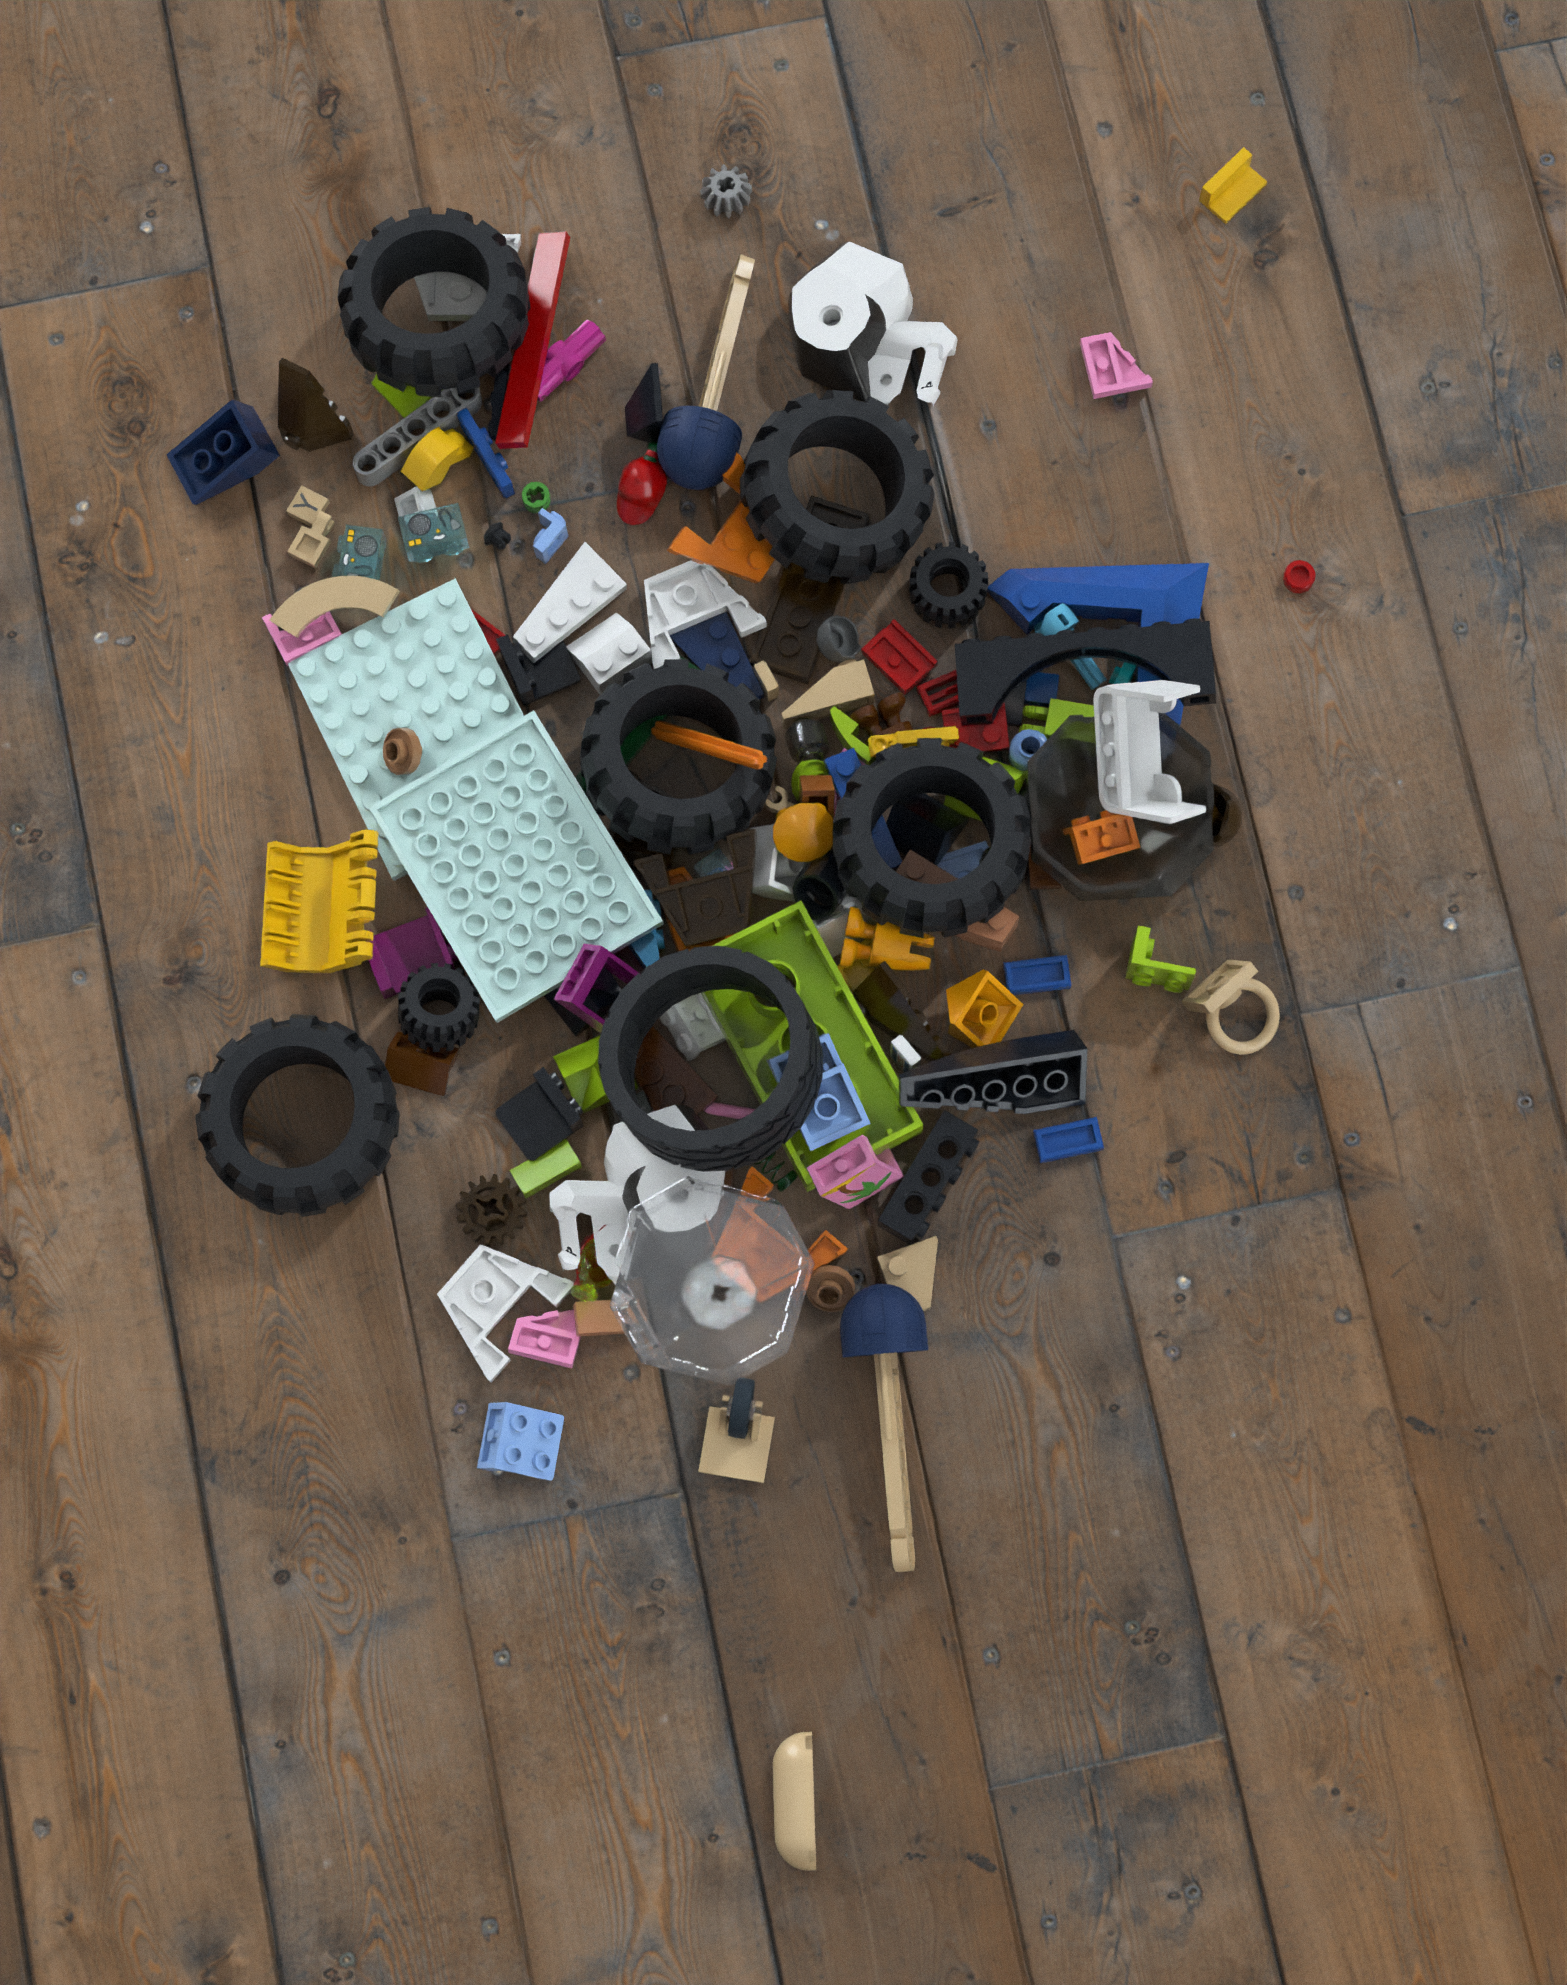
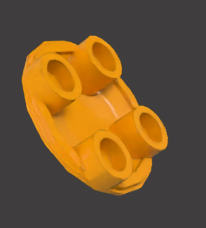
(803, 831)

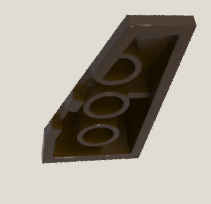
(305, 414)

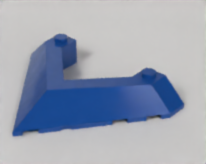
(1103, 592)

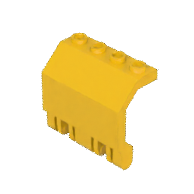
(319, 905)

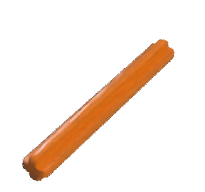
(709, 745)

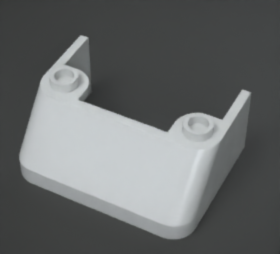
(1131, 752)

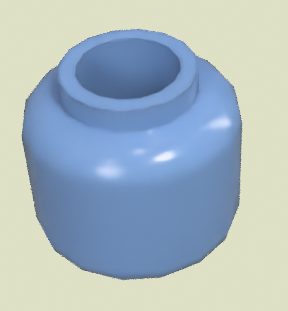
(1022, 744)

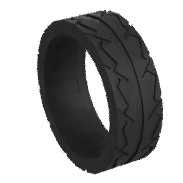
(669, 983)

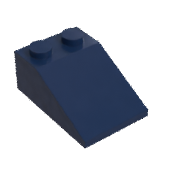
(223, 452)

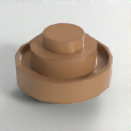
(402, 751)
(830, 1288)

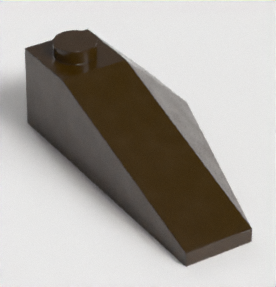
(888, 1007)

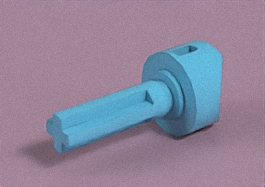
(1064, 619)

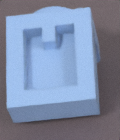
(549, 539)

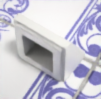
(414, 501)

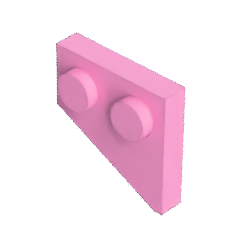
(1111, 367)
(546, 1338)

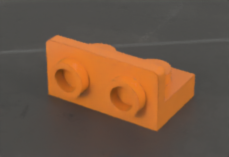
(1102, 837)

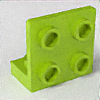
(1146, 971)

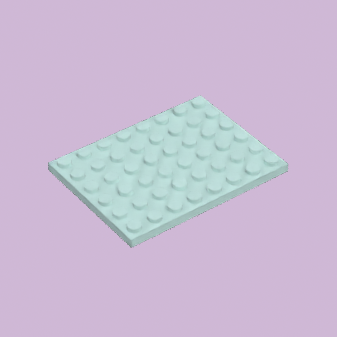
(410, 670)
(514, 864)

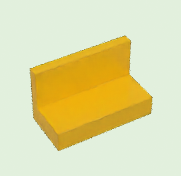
(1232, 187)

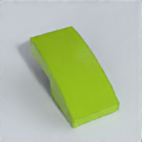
(846, 732)

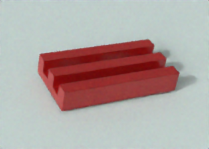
(937, 682)

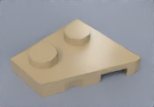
(912, 1269)

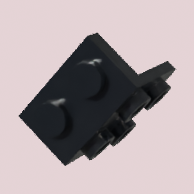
(540, 1115)

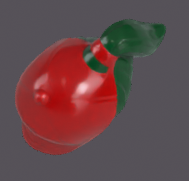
(641, 487)

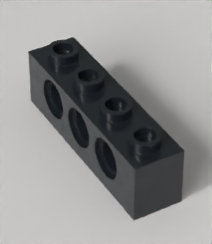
(947, 1131)

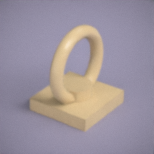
(1222, 990)

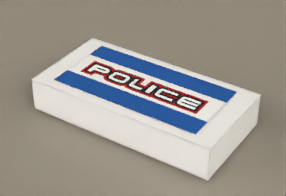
(904, 1054)

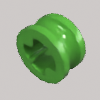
(533, 488)

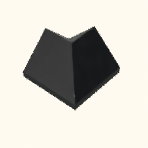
(644, 408)
(598, 1000)

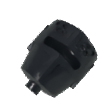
(822, 881)

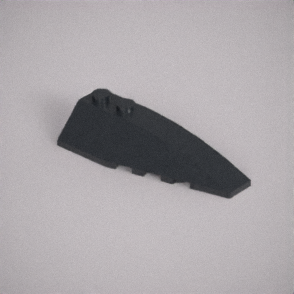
(1004, 1075)

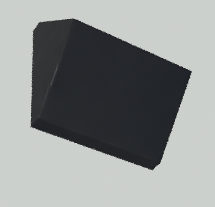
(924, 826)

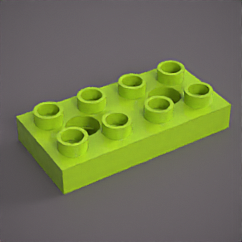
(762, 1032)

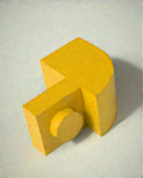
(433, 457)

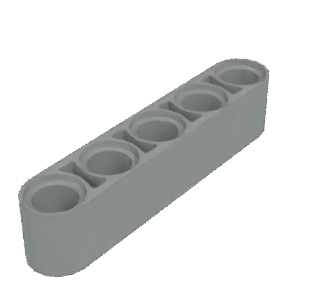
(401, 435)

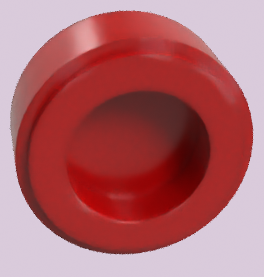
(1299, 576)

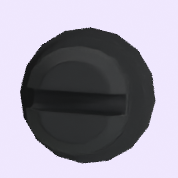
(497, 536)

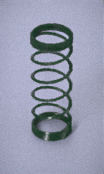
(785, 1181)

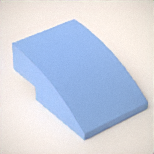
(837, 1106)

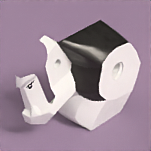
(855, 329)

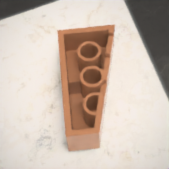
(991, 934)

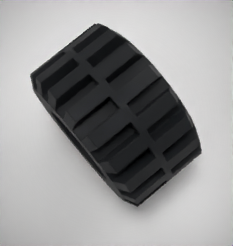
(948, 561)
(438, 1030)

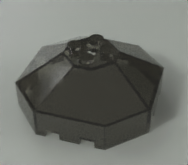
(1065, 787)

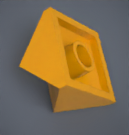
(981, 1010)

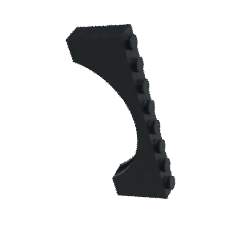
(997, 667)

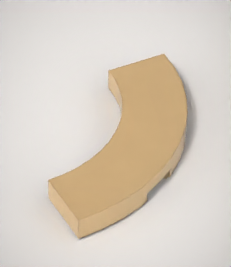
(333, 594)

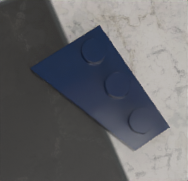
(718, 645)

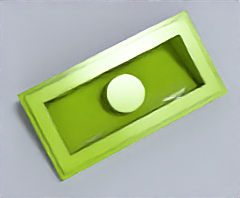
(546, 1170)

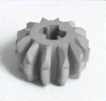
(726, 191)

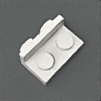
(692, 1026)

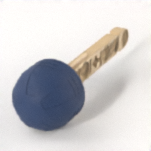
(699, 441)
(881, 1324)

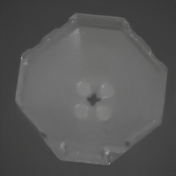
(685, 1246)

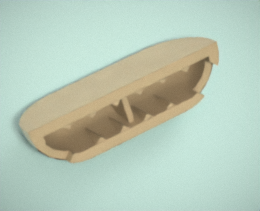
(795, 1801)

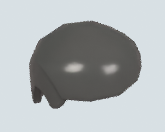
(838, 639)

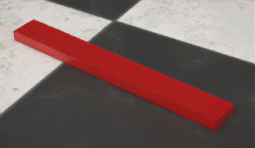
(530, 357)

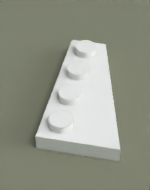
(573, 598)

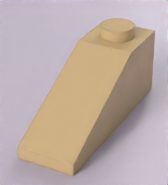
(843, 687)

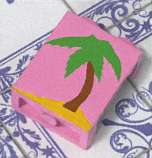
(854, 1173)

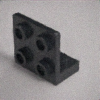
(538, 679)

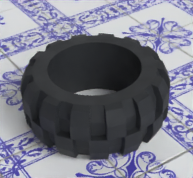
(423, 246)
(869, 435)
(690, 694)
(949, 772)
(253, 1059)

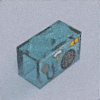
(433, 533)
(361, 552)

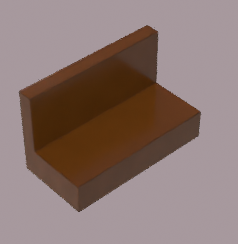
(419, 1067)

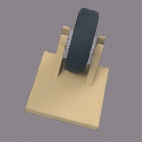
(737, 1436)

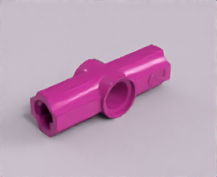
(567, 358)

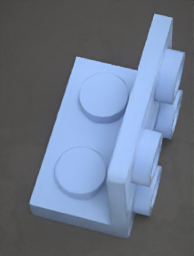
(520, 1440)

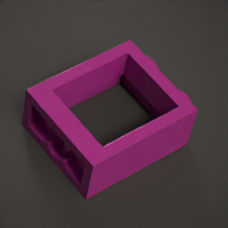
(583, 976)

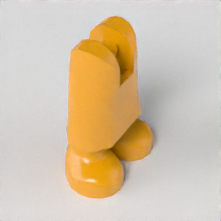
(887, 945)

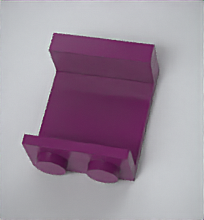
(405, 950)

